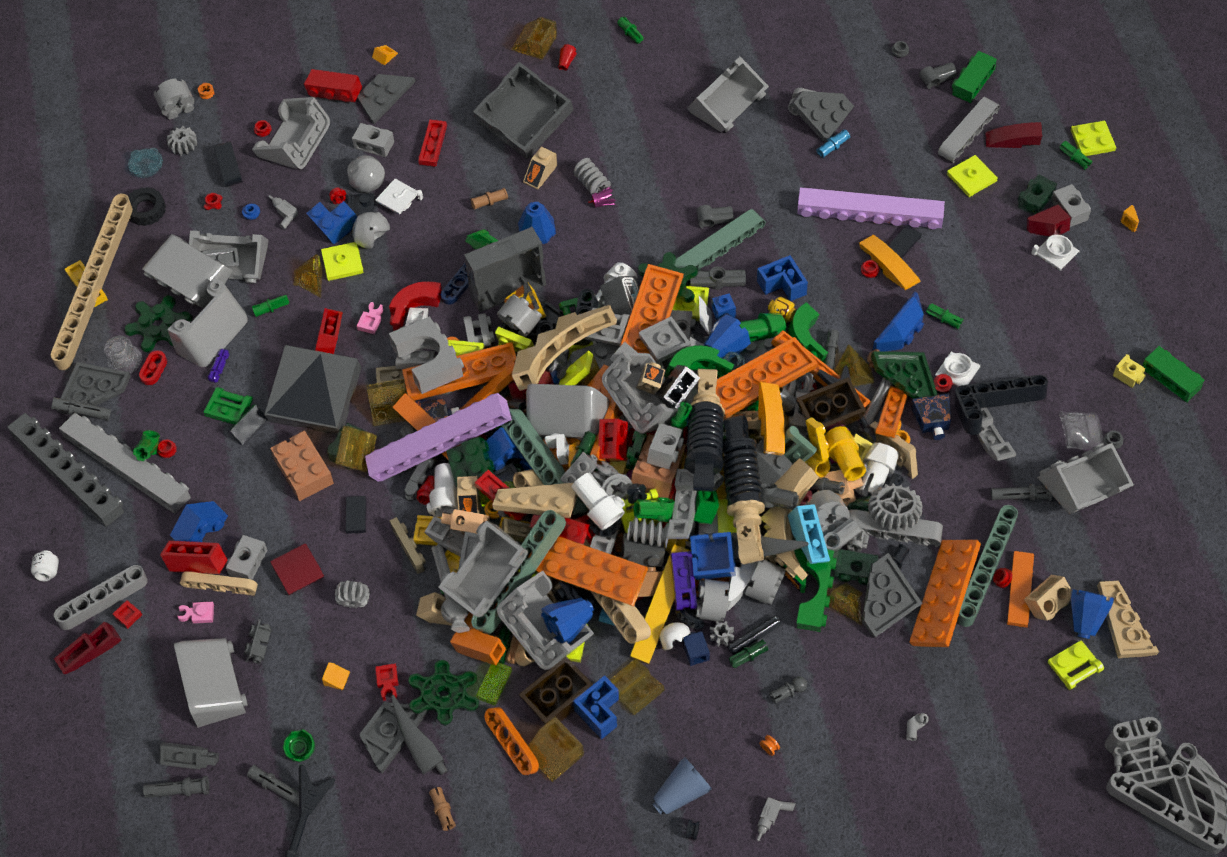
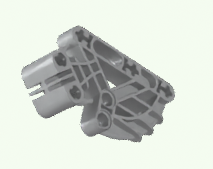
(1136, 745)

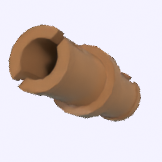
(489, 198)
(442, 808)

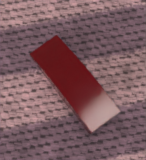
(1015, 135)
(87, 648)

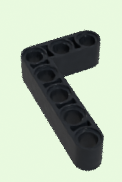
(543, 326)
(973, 397)

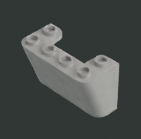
(185, 270)
(1086, 478)
(485, 570)

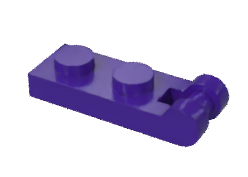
(683, 580)

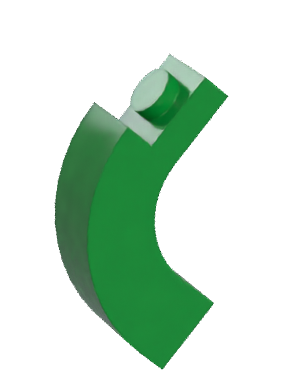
(799, 328)
(700, 358)

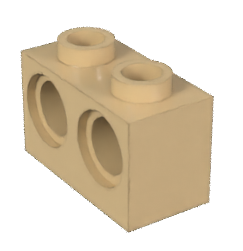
(1049, 597)

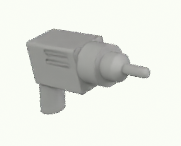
(285, 210)
(770, 813)

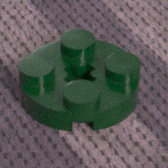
(634, 451)

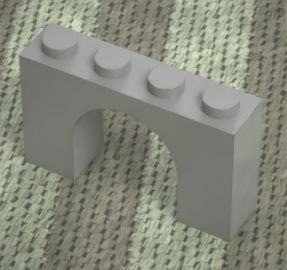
(427, 335)

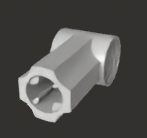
(843, 534)

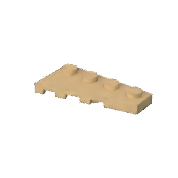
(537, 499)

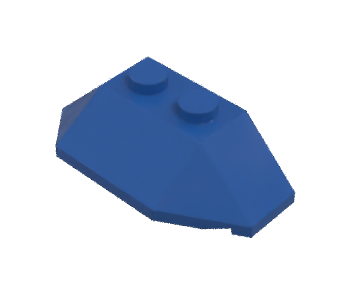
(902, 326)

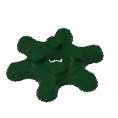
(689, 272)
(148, 315)
(443, 681)

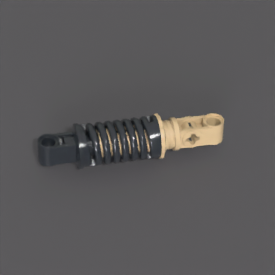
(705, 433)
(743, 487)

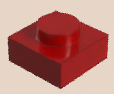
(127, 614)

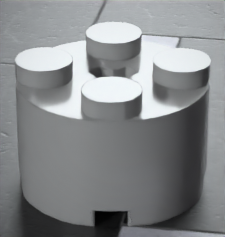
(174, 98)
(518, 315)
(830, 510)
(765, 581)
(712, 600)

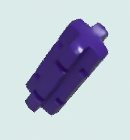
(218, 365)

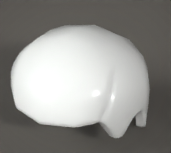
(673, 632)

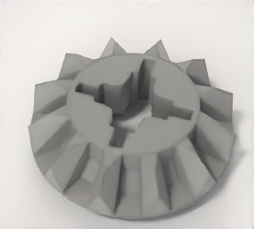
(808, 382)
(623, 481)

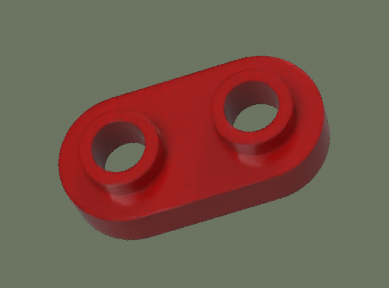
(151, 368)

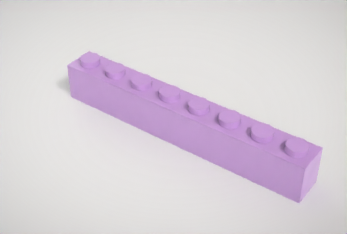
(870, 208)
(438, 437)

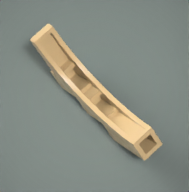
(569, 330)
(798, 479)

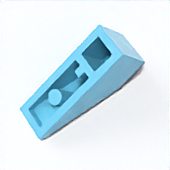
(807, 528)

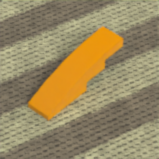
(890, 262)
(772, 418)

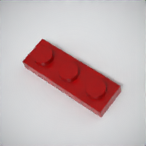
(432, 143)
(489, 485)
(573, 530)

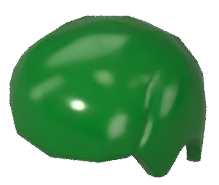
(295, 742)

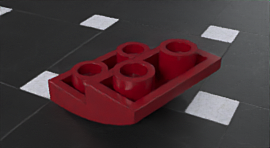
(297, 569)

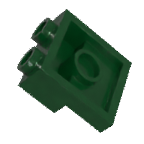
(470, 459)

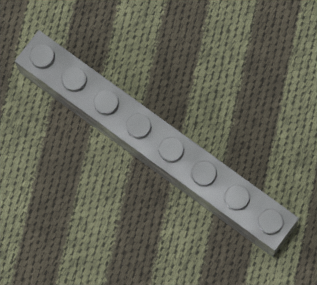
(121, 460)

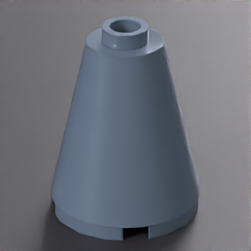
(680, 788)

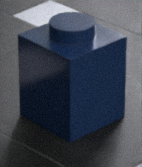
(696, 648)

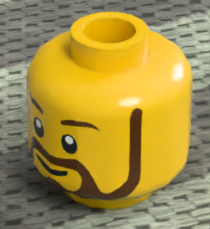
(784, 307)

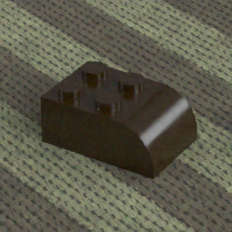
(833, 405)
(555, 691)

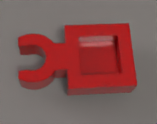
(386, 679)

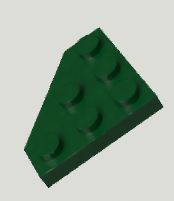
(906, 371)

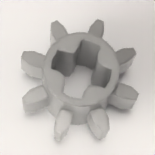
(858, 542)
(719, 628)

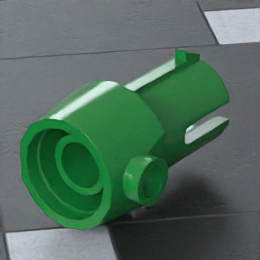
(766, 326)

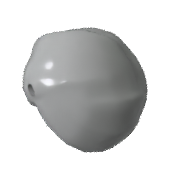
(365, 174)
(368, 228)

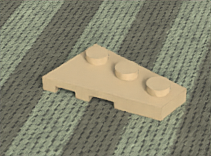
(906, 451)

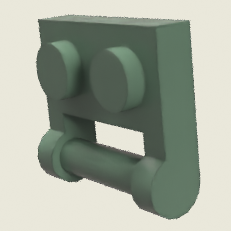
(800, 449)

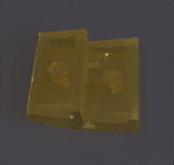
(354, 447)
(629, 680)

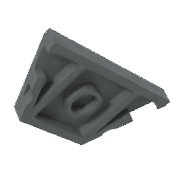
(382, 94)
(383, 735)

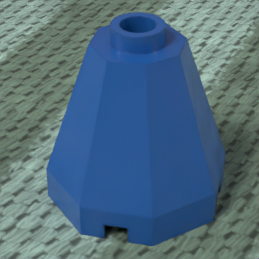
(540, 219)
(728, 336)
(1088, 611)
(567, 618)

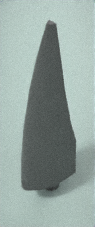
(772, 546)
(419, 745)

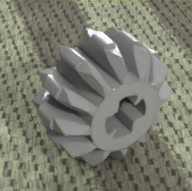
(182, 140)
(352, 594)

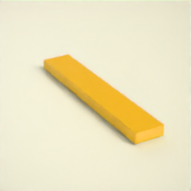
(658, 611)

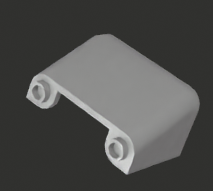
(728, 96)
(298, 135)
(250, 252)
(211, 328)
(639, 407)
(565, 409)
(523, 618)
(209, 680)

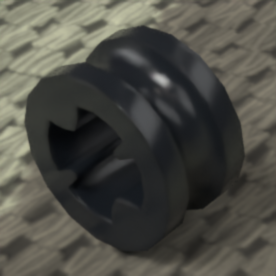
(692, 829)

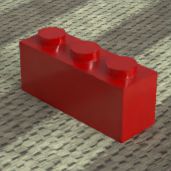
(333, 85)
(329, 331)
(194, 557)

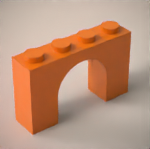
(478, 644)

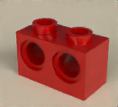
(613, 440)

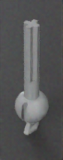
(450, 609)

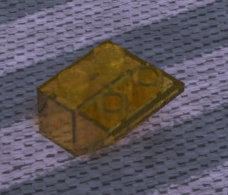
(536, 37)
(383, 398)
(555, 749)

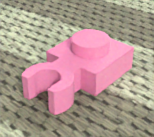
(370, 321)
(200, 613)

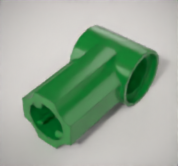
(147, 445)
(657, 509)

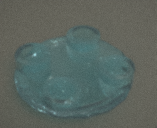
(145, 162)

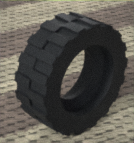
(154, 214)

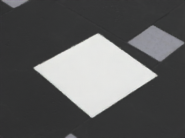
(705, 316)

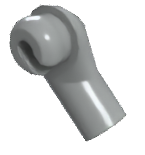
(915, 724)

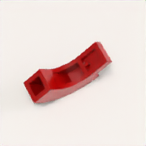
(413, 296)

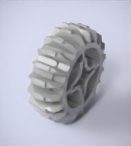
(895, 507)

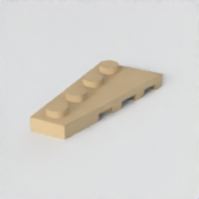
(1124, 624)

